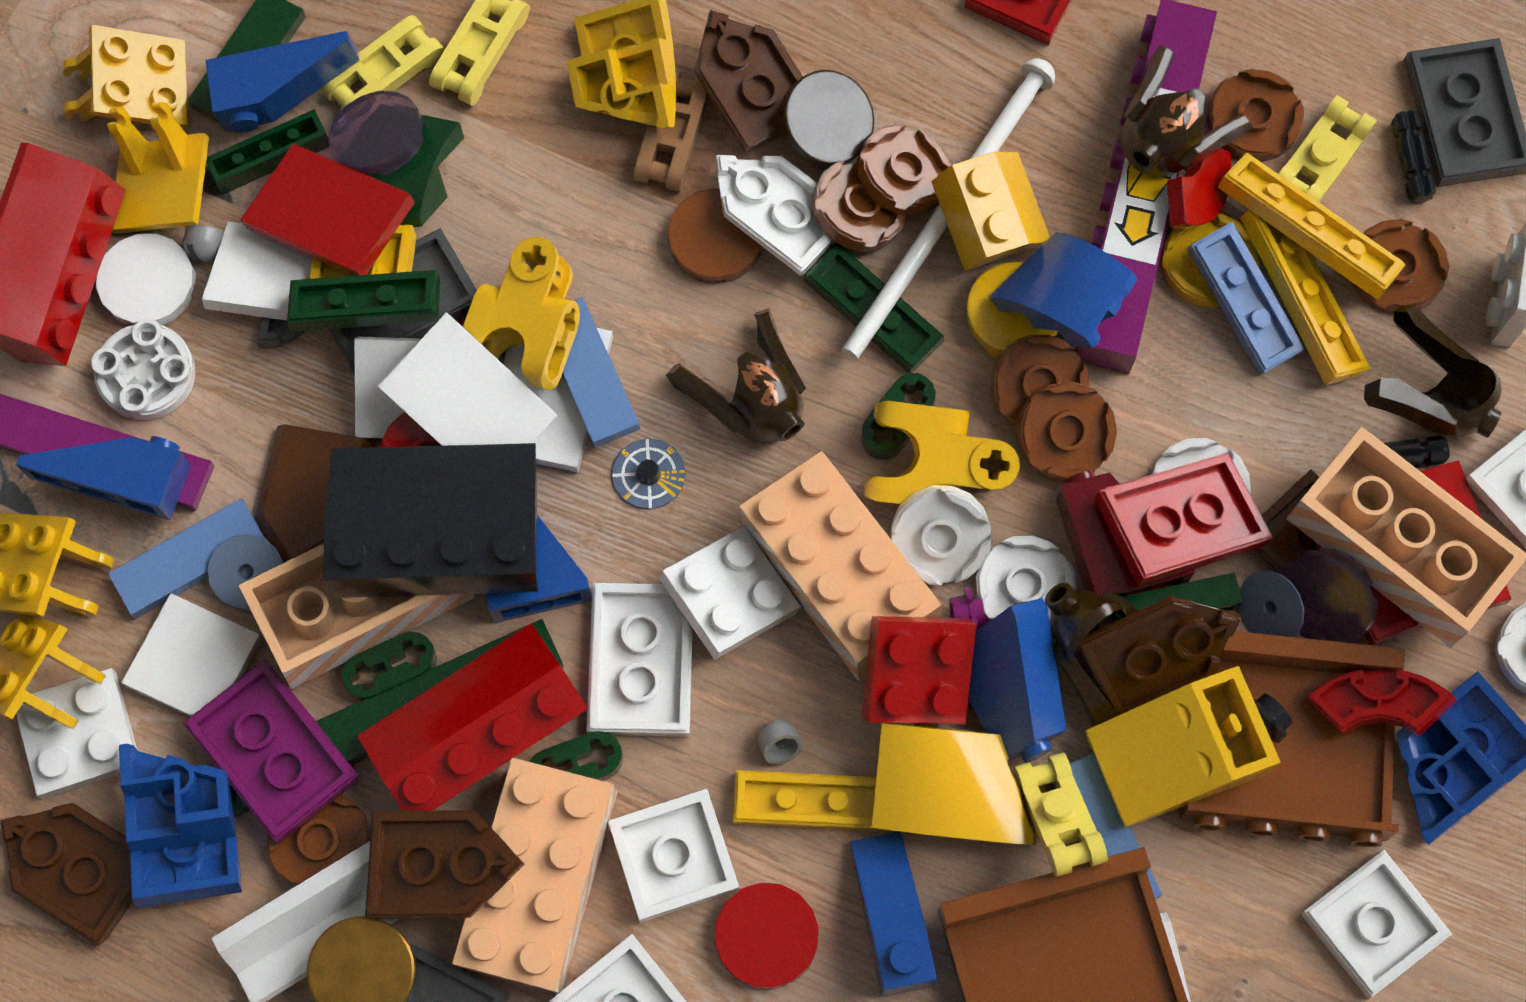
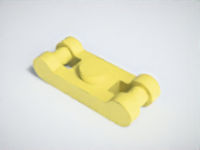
(478, 45)
(384, 65)
(1326, 154)
(1060, 815)

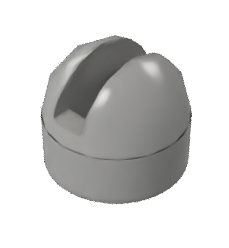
(202, 242)
(783, 751)

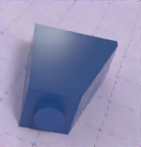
(559, 583)
(1017, 680)

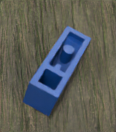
(272, 80)
(117, 471)
(893, 915)

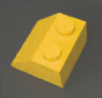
(990, 208)

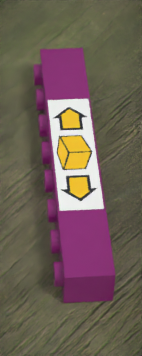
(1137, 201)

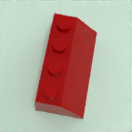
(51, 249)
(472, 722)

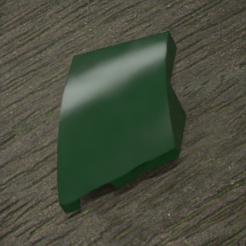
(421, 173)

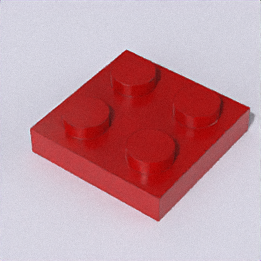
(918, 670)

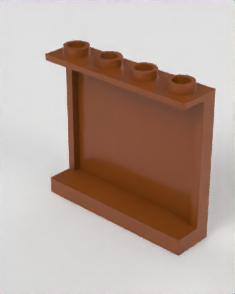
(1323, 779)
(1065, 938)

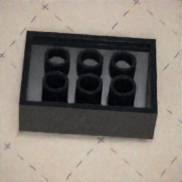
(431, 520)

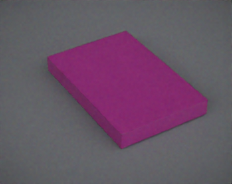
(271, 751)

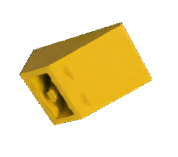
(1183, 747)

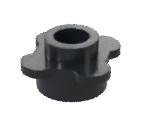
(1274, 717)

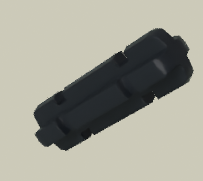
(1413, 156)
(1431, 451)

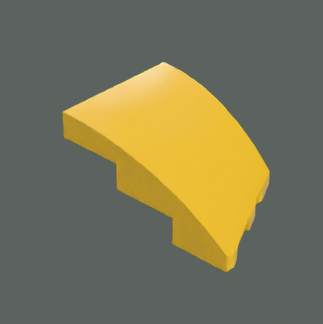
(626, 63)
(948, 786)

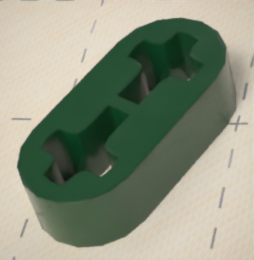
(887, 449)
(383, 657)
(580, 748)

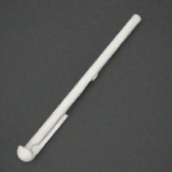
(1037, 75)

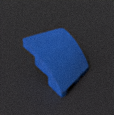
(1067, 289)
(1463, 756)
(178, 829)

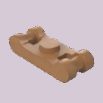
(675, 141)

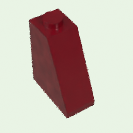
(1092, 542)

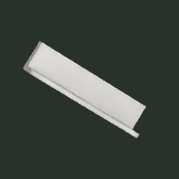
(274, 942)

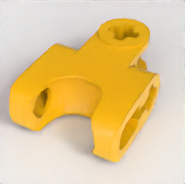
(529, 312)
(941, 453)

